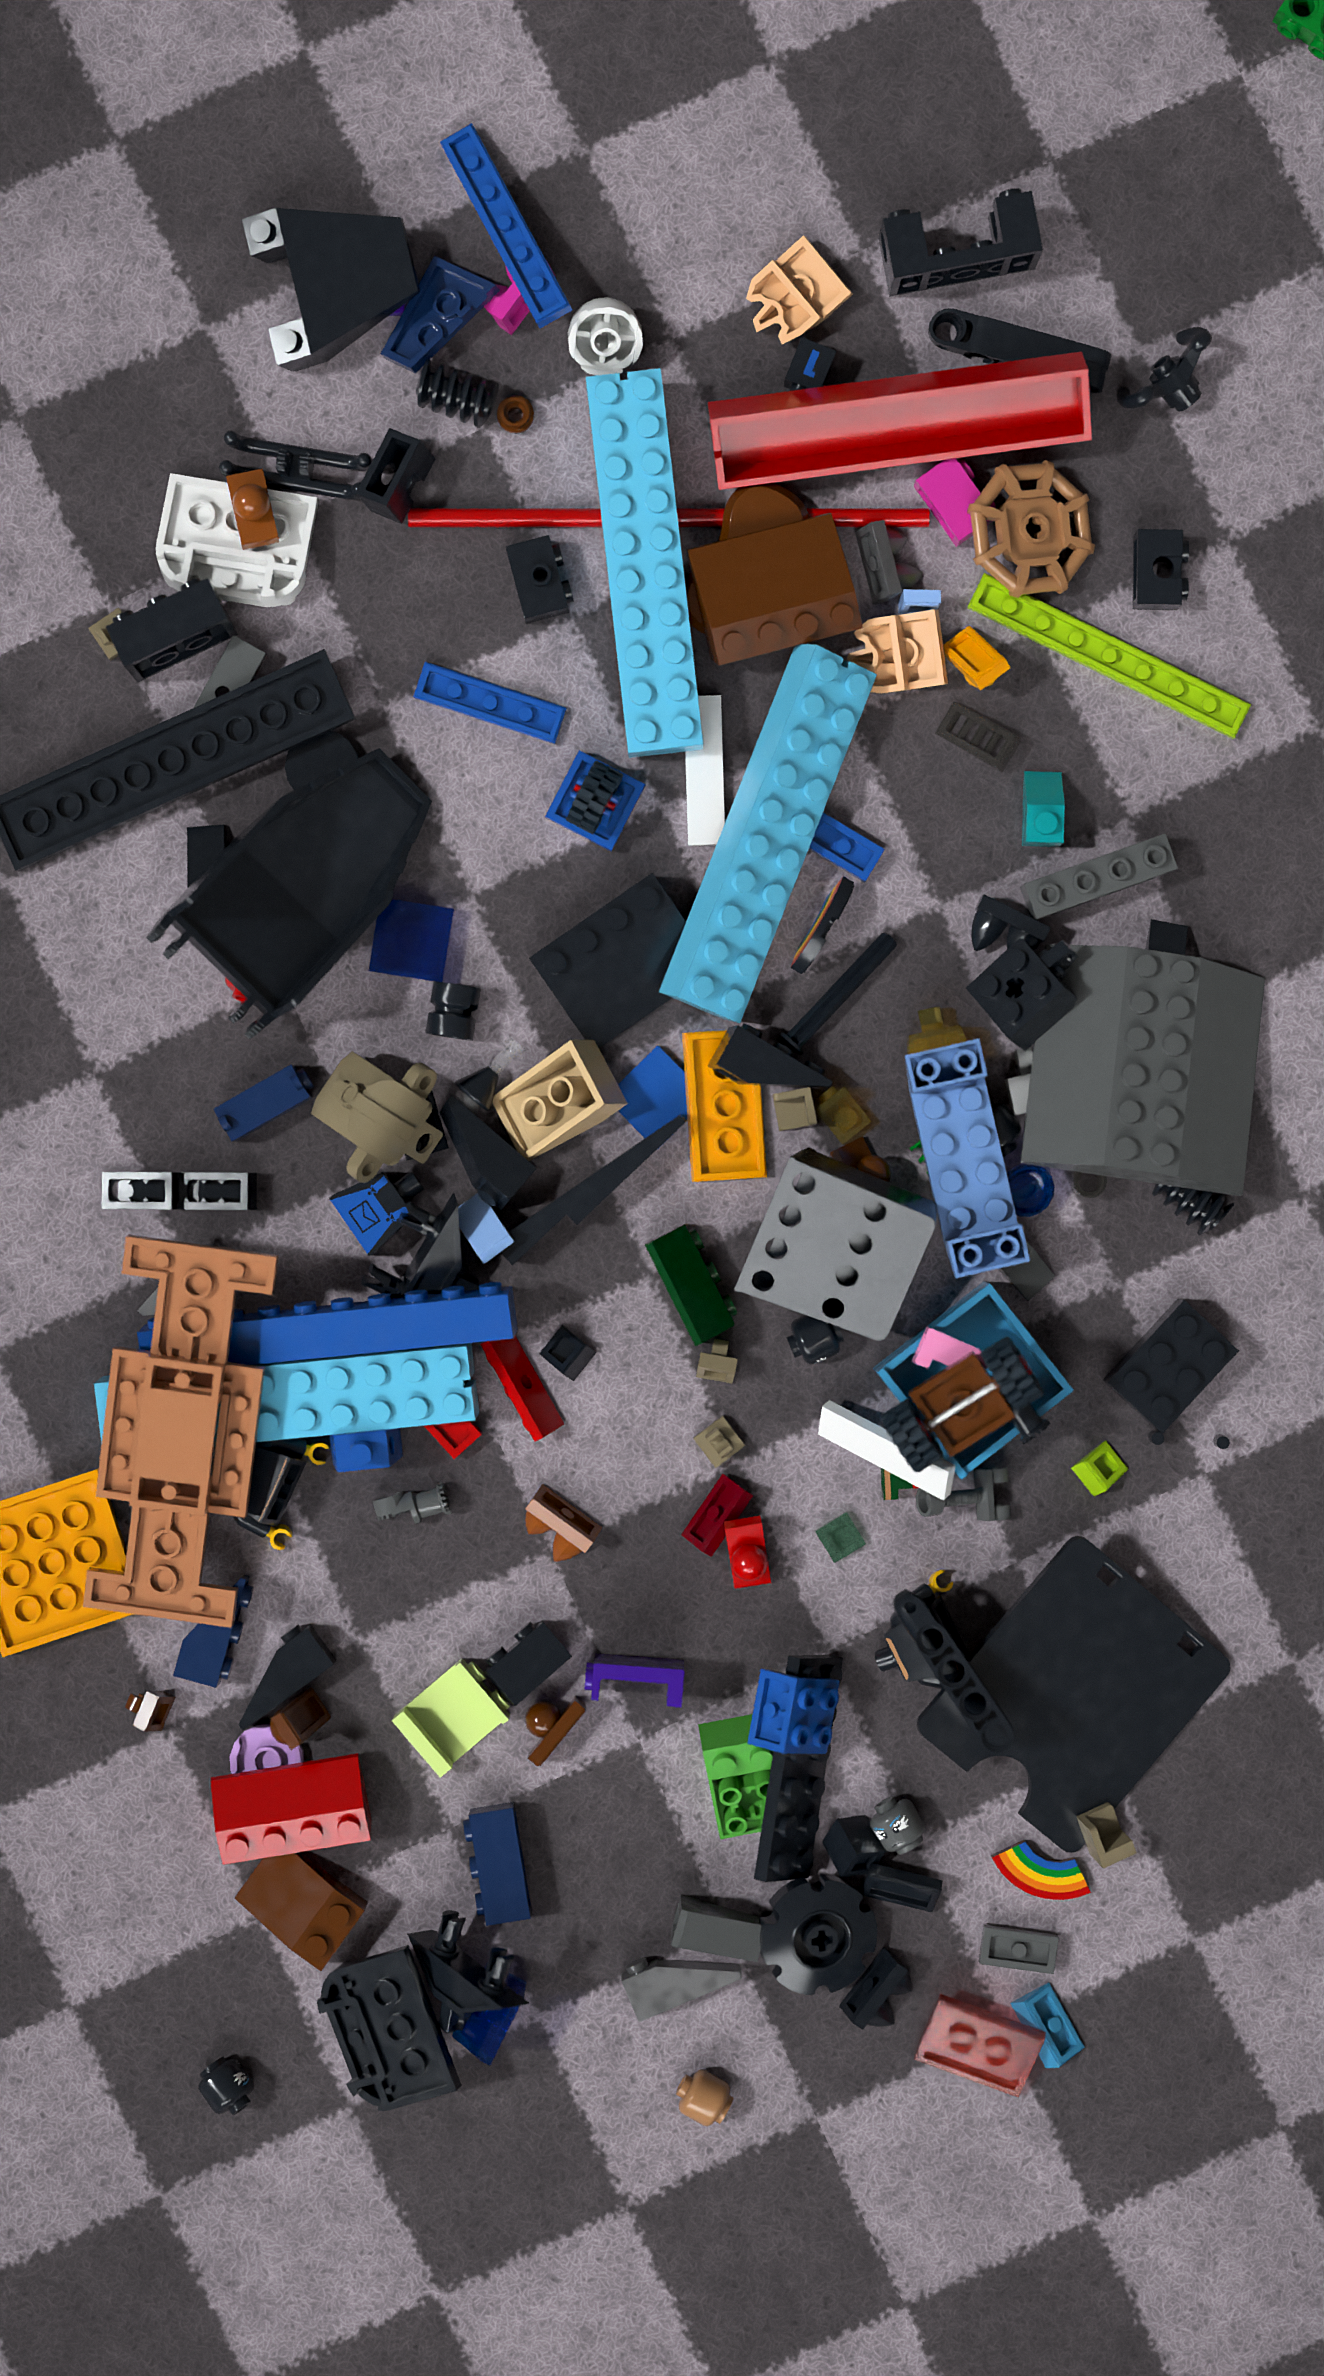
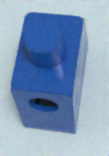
(366, 1449)

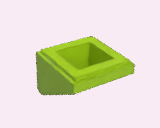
(1100, 1469)

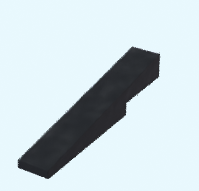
(588, 1193)

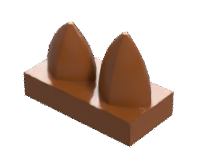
(573, 1528)

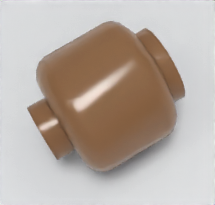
(704, 2097)

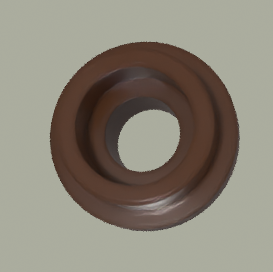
(509, 404)

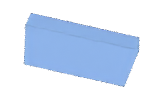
(483, 1228)

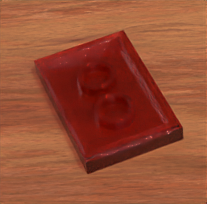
(979, 2045)

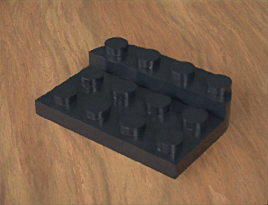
(388, 2030)

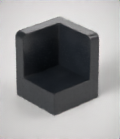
(853, 1845)

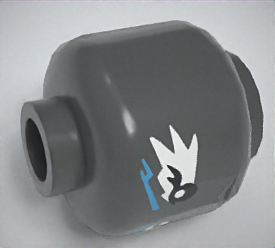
(897, 1825)

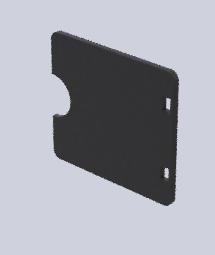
(1086, 1685)

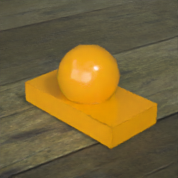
(975, 658)

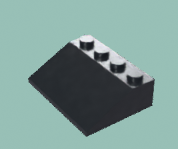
(614, 961)

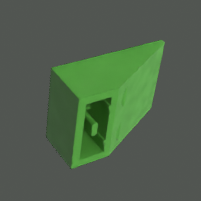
(736, 1775)

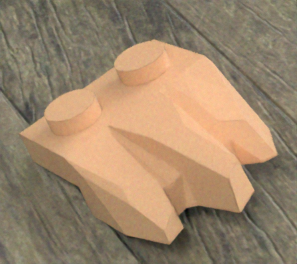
(797, 291)
(902, 651)

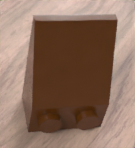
(302, 1905)

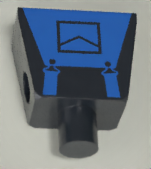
(375, 1208)

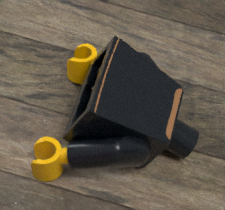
(274, 1478)
(902, 1649)

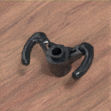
(1172, 375)

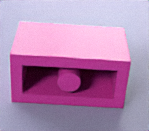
(947, 493)

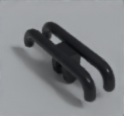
(296, 466)

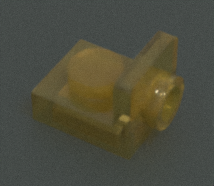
(841, 1113)

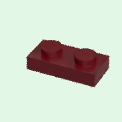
(722, 1504)

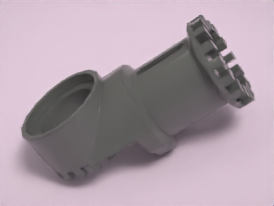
(419, 1504)

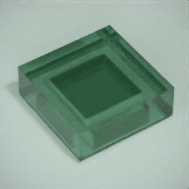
(840, 1537)

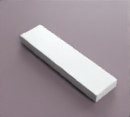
(705, 778)
(876, 1446)

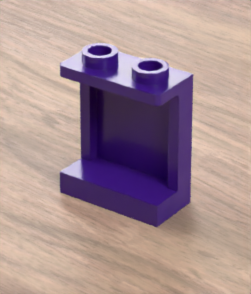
(639, 1670)

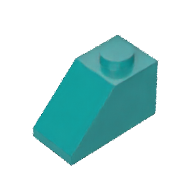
(1043, 809)

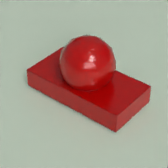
(747, 1552)

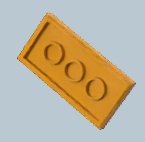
(721, 1116)

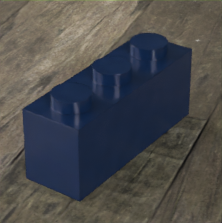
(498, 1864)

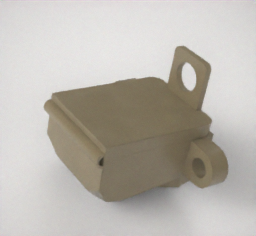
(378, 1113)

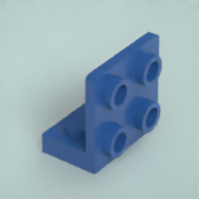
(793, 1713)

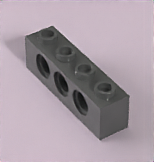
(1099, 877)

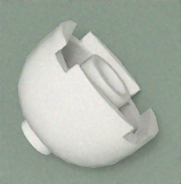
(605, 336)

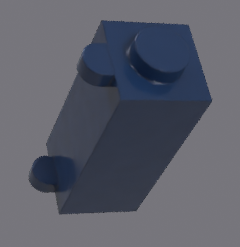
(264, 1102)

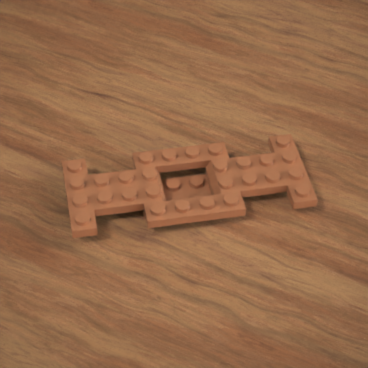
(164, 1431)

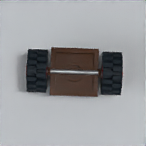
(961, 1404)

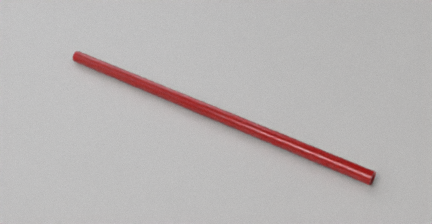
(686, 517)

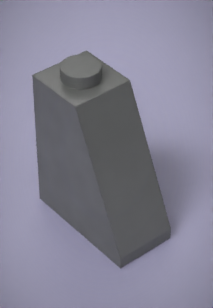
(715, 1930)

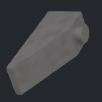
(669, 1983)

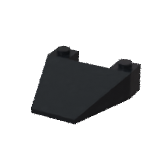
(344, 273)

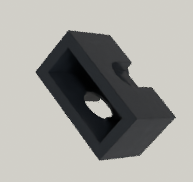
(410, 464)
(1148, 589)

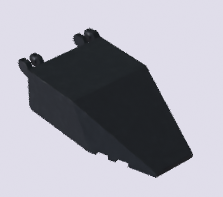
(301, 884)

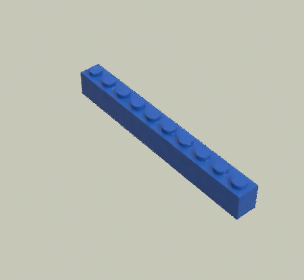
(368, 1325)

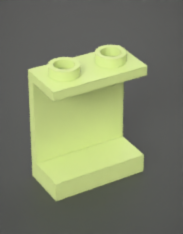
(452, 1716)

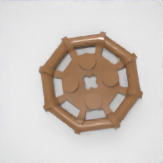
(1011, 531)

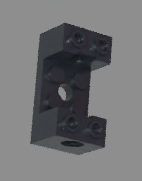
(1013, 248)

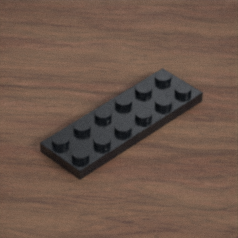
(794, 1793)

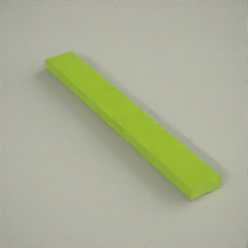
(1110, 657)

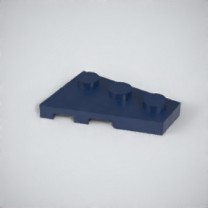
(432, 317)

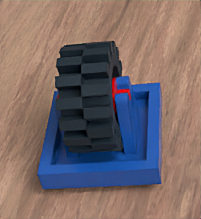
(595, 801)

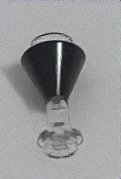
(478, 1088)

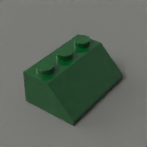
(691, 1283)

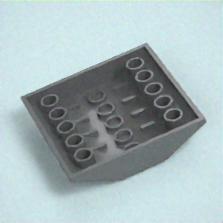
(1148, 1071)

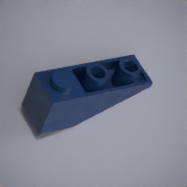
(206, 1648)

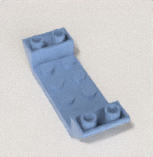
(964, 1158)

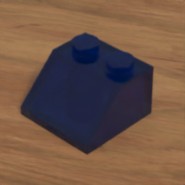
(487, 2029)

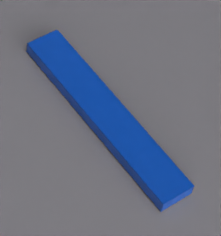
(506, 226)

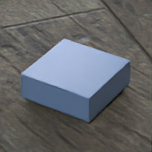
(918, 600)

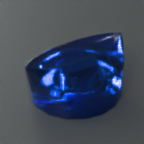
(1030, 1188)

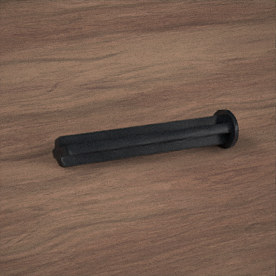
(839, 992)

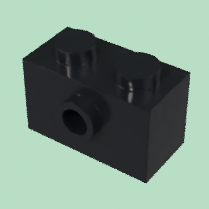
(538, 579)
(526, 1662)

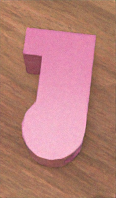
(942, 1349)

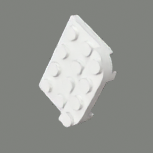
(203, 541)

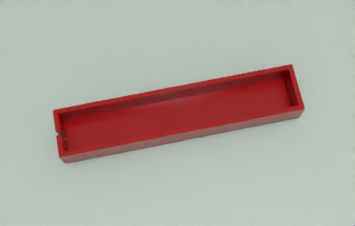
(901, 420)

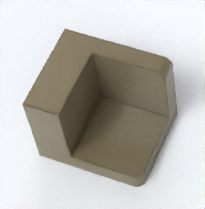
(794, 1109)
(1104, 1836)

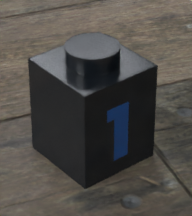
(809, 366)

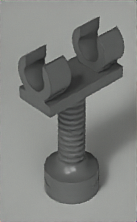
(982, 1495)

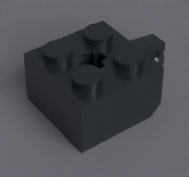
(1026, 990)

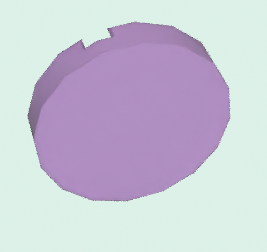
(259, 1743)

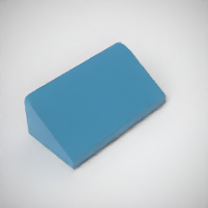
(1044, 2012)

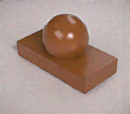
(252, 509)

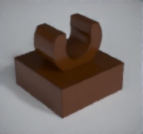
(151, 1709)

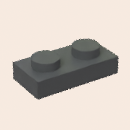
(1018, 1949)

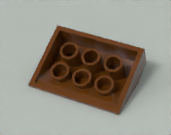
(773, 589)

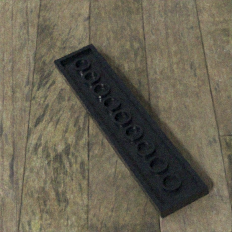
(172, 760)

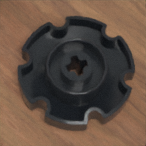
(835, 1952)

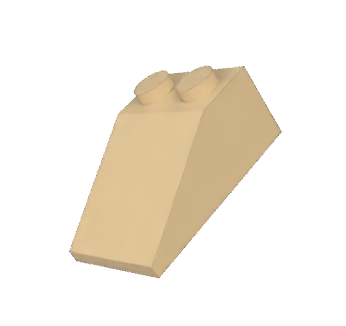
(558, 1098)

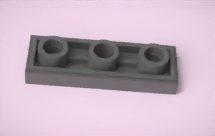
(235, 668)

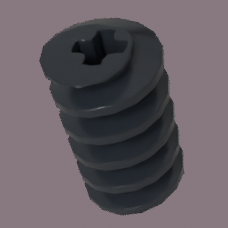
(455, 394)
(1197, 1203)

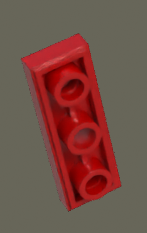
(523, 1386)

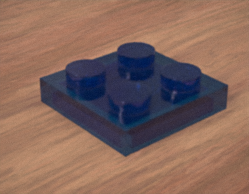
(412, 941)

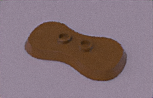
(746, 512)

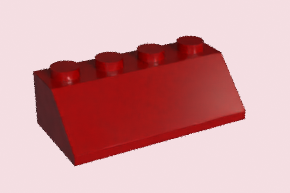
(290, 1809)

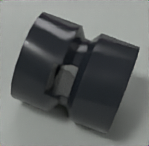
(452, 1010)

